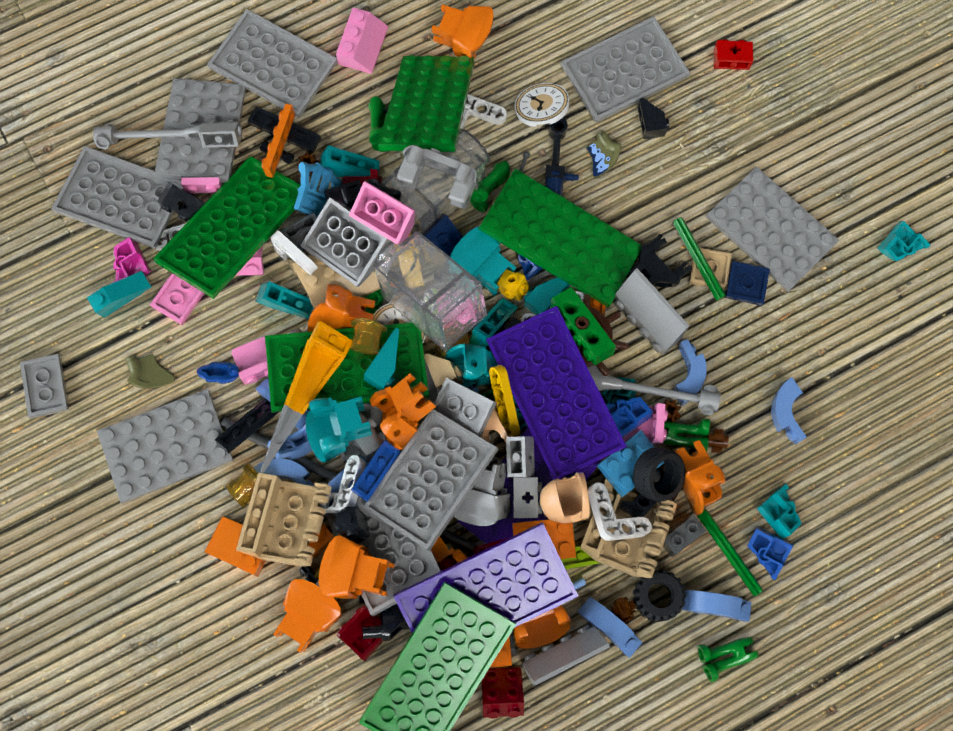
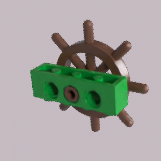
(588, 327)

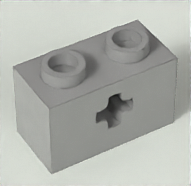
(520, 456)
(521, 487)

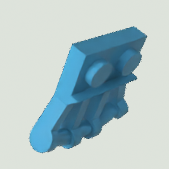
(308, 199)

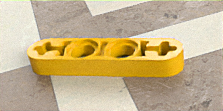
(504, 399)

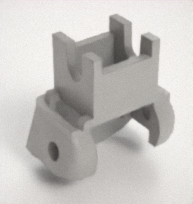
(482, 503)

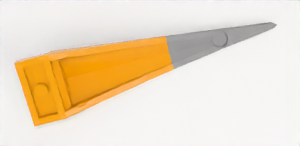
(318, 362)

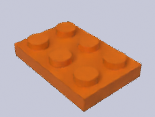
(560, 534)

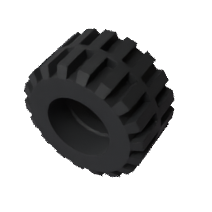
(676, 596)

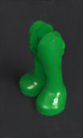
(377, 113)
(494, 179)
(700, 429)
(735, 647)

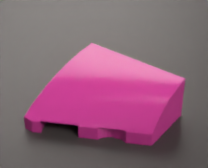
(129, 259)

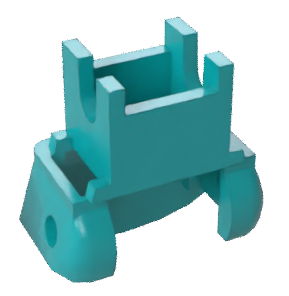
(481, 258)
(465, 356)
(334, 425)

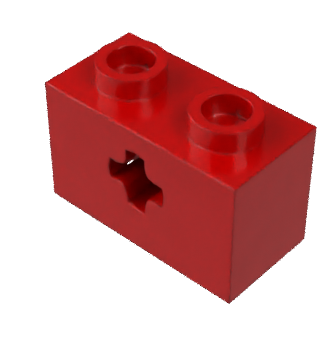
(733, 54)

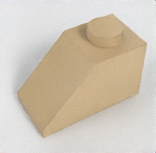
(442, 369)

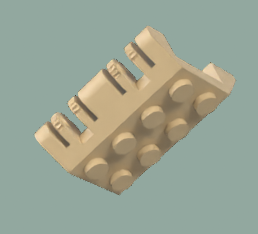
(317, 283)
(283, 520)
(630, 553)

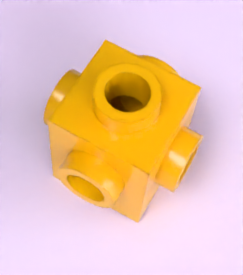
(513, 285)

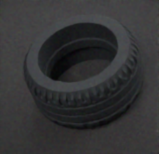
(645, 469)

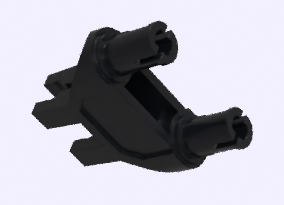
(655, 269)
(391, 624)

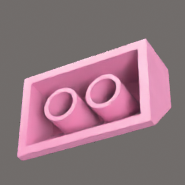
(361, 41)
(383, 213)

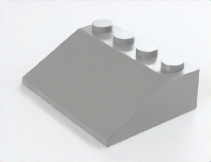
(344, 242)
(650, 313)
(565, 655)

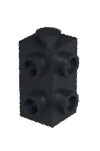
(352, 524)

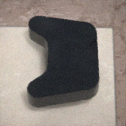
(638, 507)

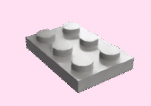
(44, 386)
(464, 406)

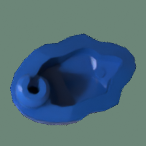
(219, 372)

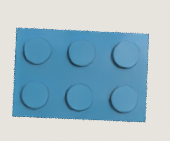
(619, 466)

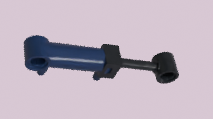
(554, 173)

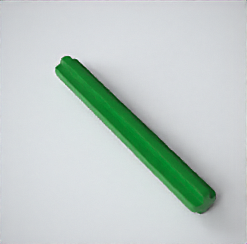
(699, 258)
(730, 553)

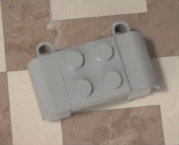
(415, 161)

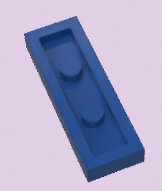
(375, 471)

